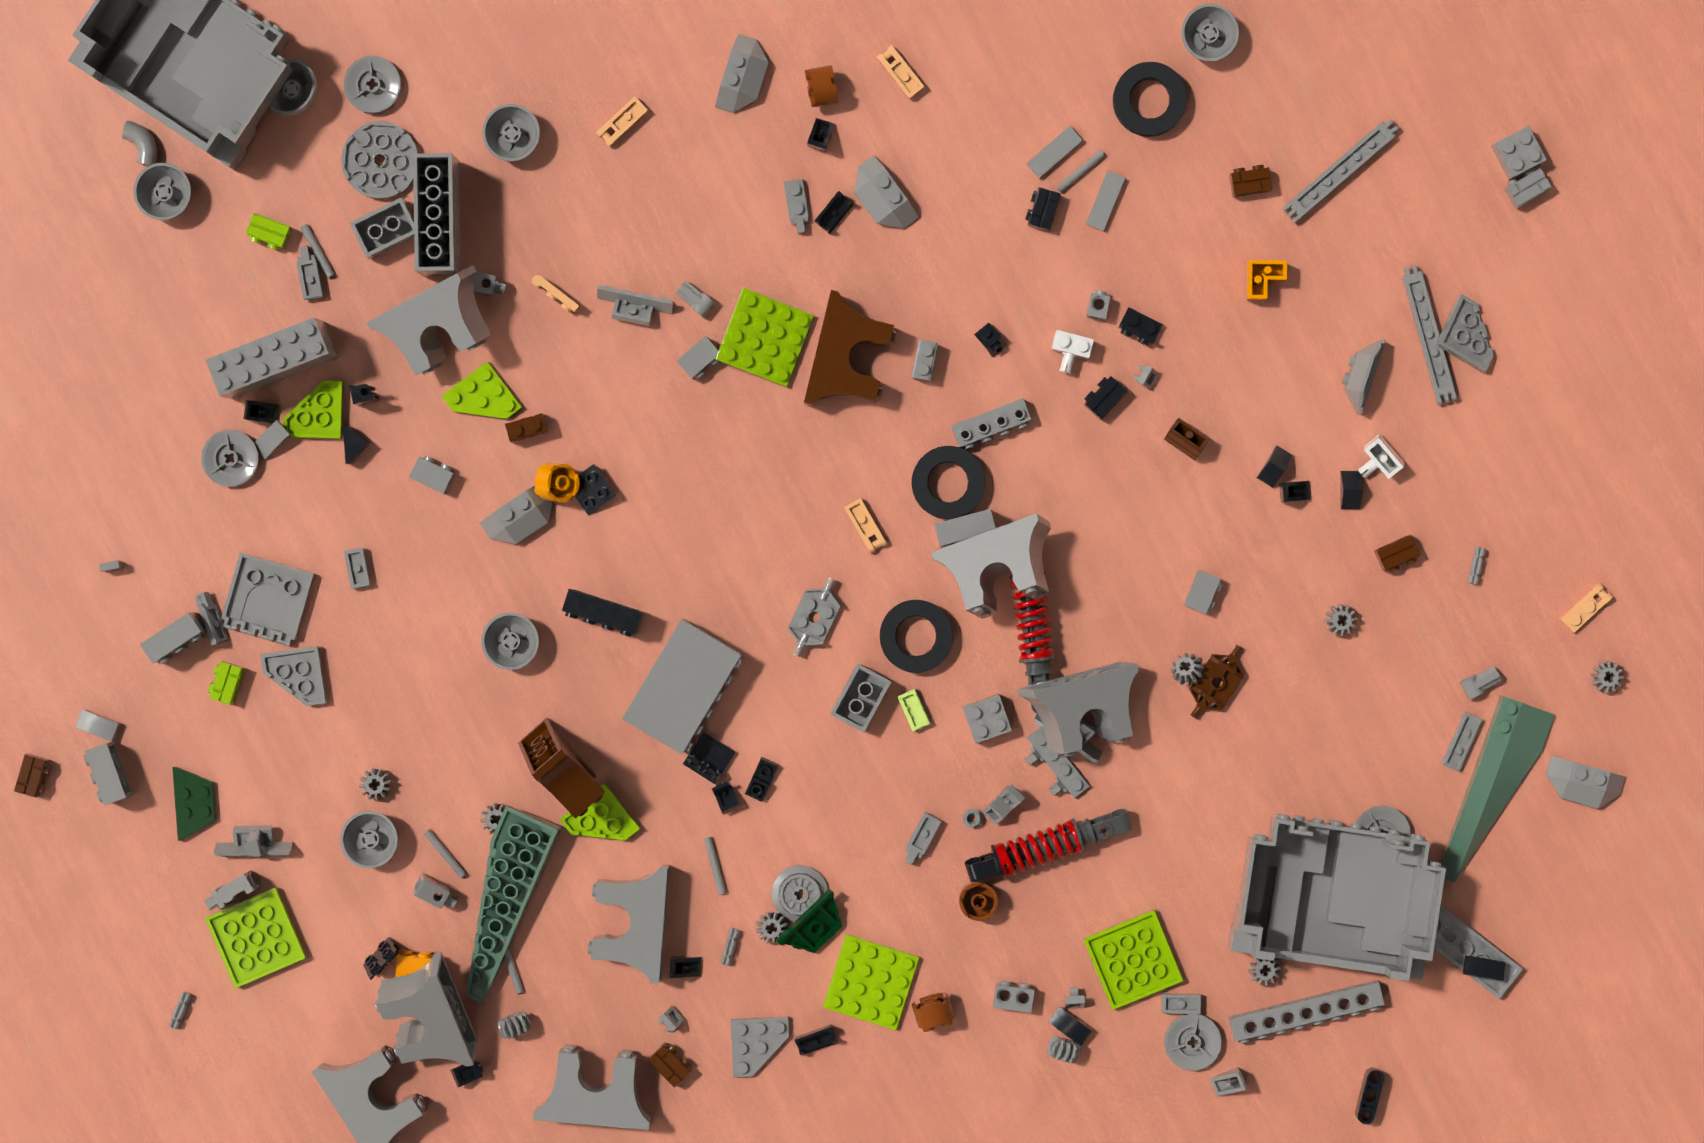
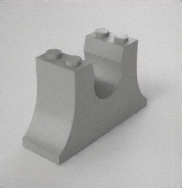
(446, 305)
(985, 556)
(1067, 698)
(646, 904)
(441, 1021)
(353, 1097)
(584, 1104)

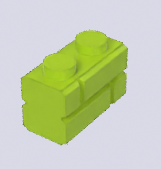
(269, 231)
(226, 682)

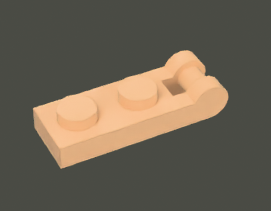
(900, 72)
(622, 121)
(569, 305)
(865, 524)
(1585, 608)

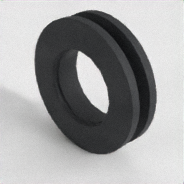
(1149, 126)
(974, 474)
(942, 642)

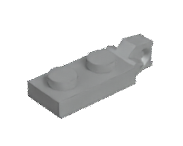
(796, 203)
(309, 275)
(211, 619)
(921, 837)

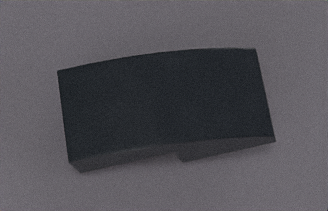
(761, 779)
(1484, 968)
(1070, 1026)

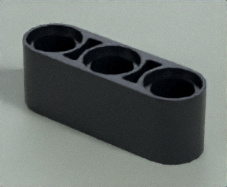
(1370, 1105)

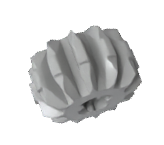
(1347, 621)
(1187, 662)
(1613, 679)
(380, 789)
(488, 819)
(775, 933)
(1269, 973)
(514, 1025)
(1063, 1049)

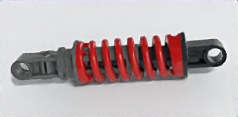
(1034, 631)
(1070, 838)

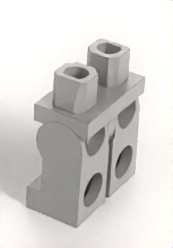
(225, 894)

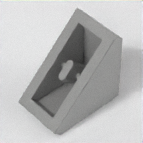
(1228, 1082)

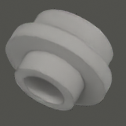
(976, 823)

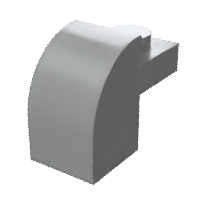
(1003, 804)

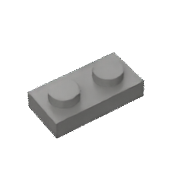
(357, 568)
(1181, 1003)

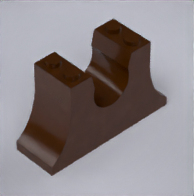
(831, 368)
(560, 769)

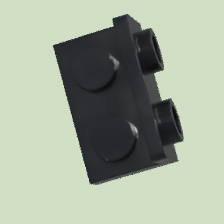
(1140, 326)

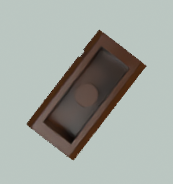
(1250, 181)
(526, 428)
(1186, 439)
(1397, 553)
(32, 775)
(670, 1064)

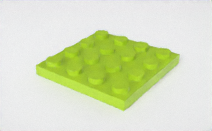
(764, 337)
(255, 937)
(1133, 959)
(870, 982)

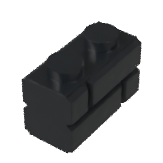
(1043, 209)
(1105, 397)

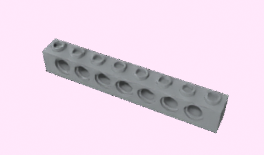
(1373, 1002)

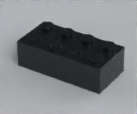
(603, 611)

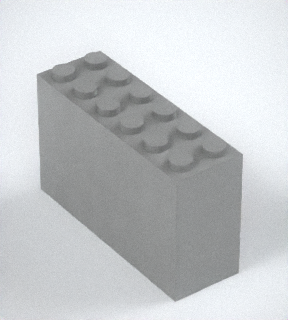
(437, 214)
(271, 358)
(683, 687)

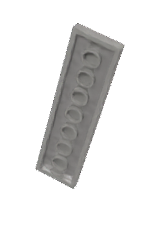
(1456, 940)

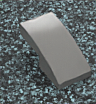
(271, 439)
(97, 725)

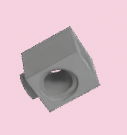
(1094, 313)

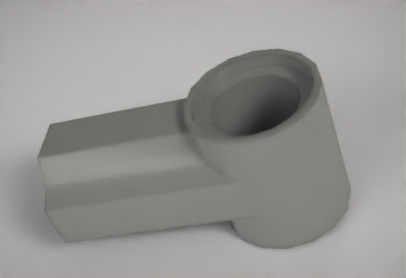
(699, 301)
(1476, 684)

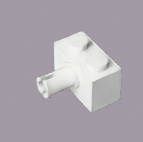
(1072, 347)
(1381, 457)

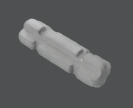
(1476, 565)
(730, 946)
(180, 1010)

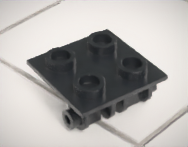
(593, 490)
(709, 758)
(375, 963)

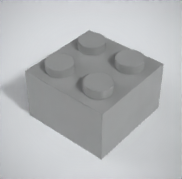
(1518, 152)
(987, 718)

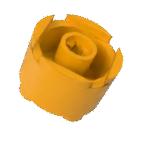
(556, 482)

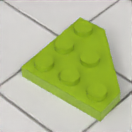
(482, 395)
(318, 413)
(603, 819)

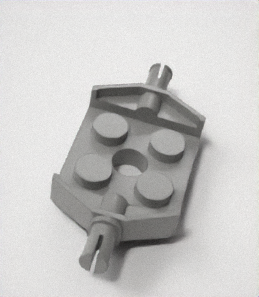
(802, 628)

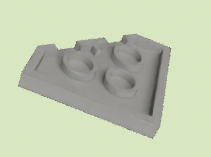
(1466, 335)
(298, 673)
(755, 1042)

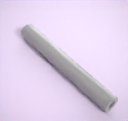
(1080, 171)
(317, 251)
(444, 853)
(715, 866)
(512, 969)

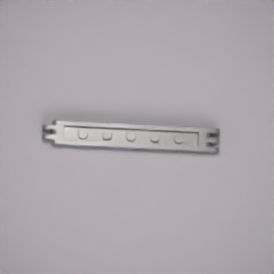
(1340, 170)
(1428, 335)

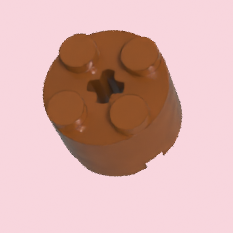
(821, 86)
(973, 910)
(933, 1011)

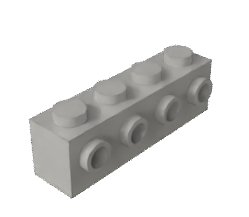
(990, 423)

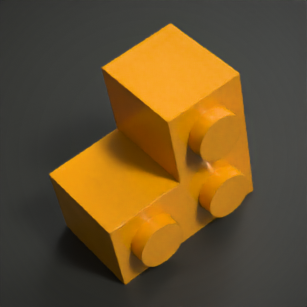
(1259, 273)
(408, 962)

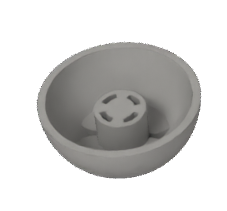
(1212, 22)
(297, 91)
(506, 123)
(153, 185)
(499, 642)
(363, 848)

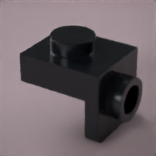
(991, 339)
(726, 797)
(465, 1075)

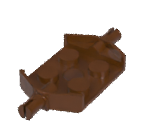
(1217, 666)

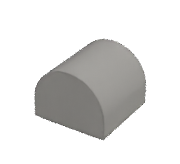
(254, 844)

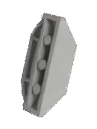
(742, 75)
(882, 196)
(1361, 374)
(518, 518)
(1583, 783)

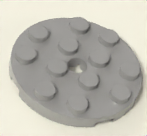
(360, 155)

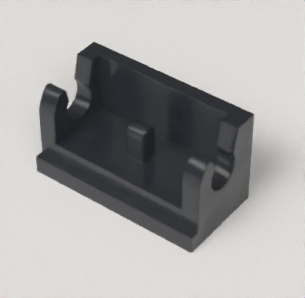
(833, 212)
(361, 396)
(815, 1040)

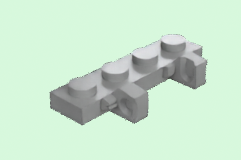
(1066, 774)

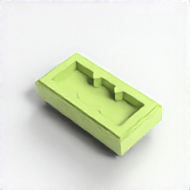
(913, 710)

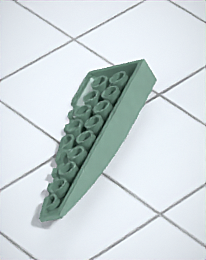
(1506, 756)
(513, 872)

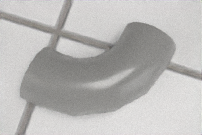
(143, 140)

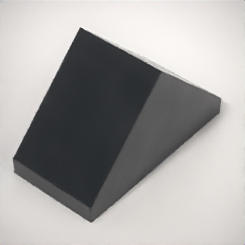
(820, 135)
(261, 411)
(353, 444)
(1274, 466)
(1350, 489)
(1294, 491)
(685, 966)

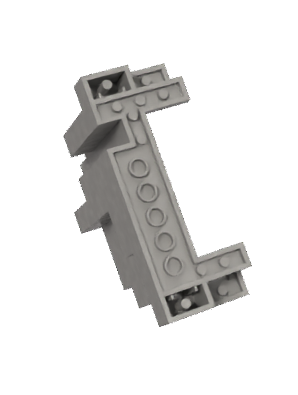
(189, 65)
(1339, 897)

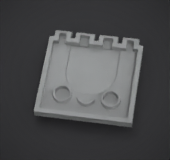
(266, 599)

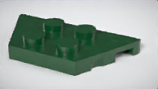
(192, 802)
(814, 925)

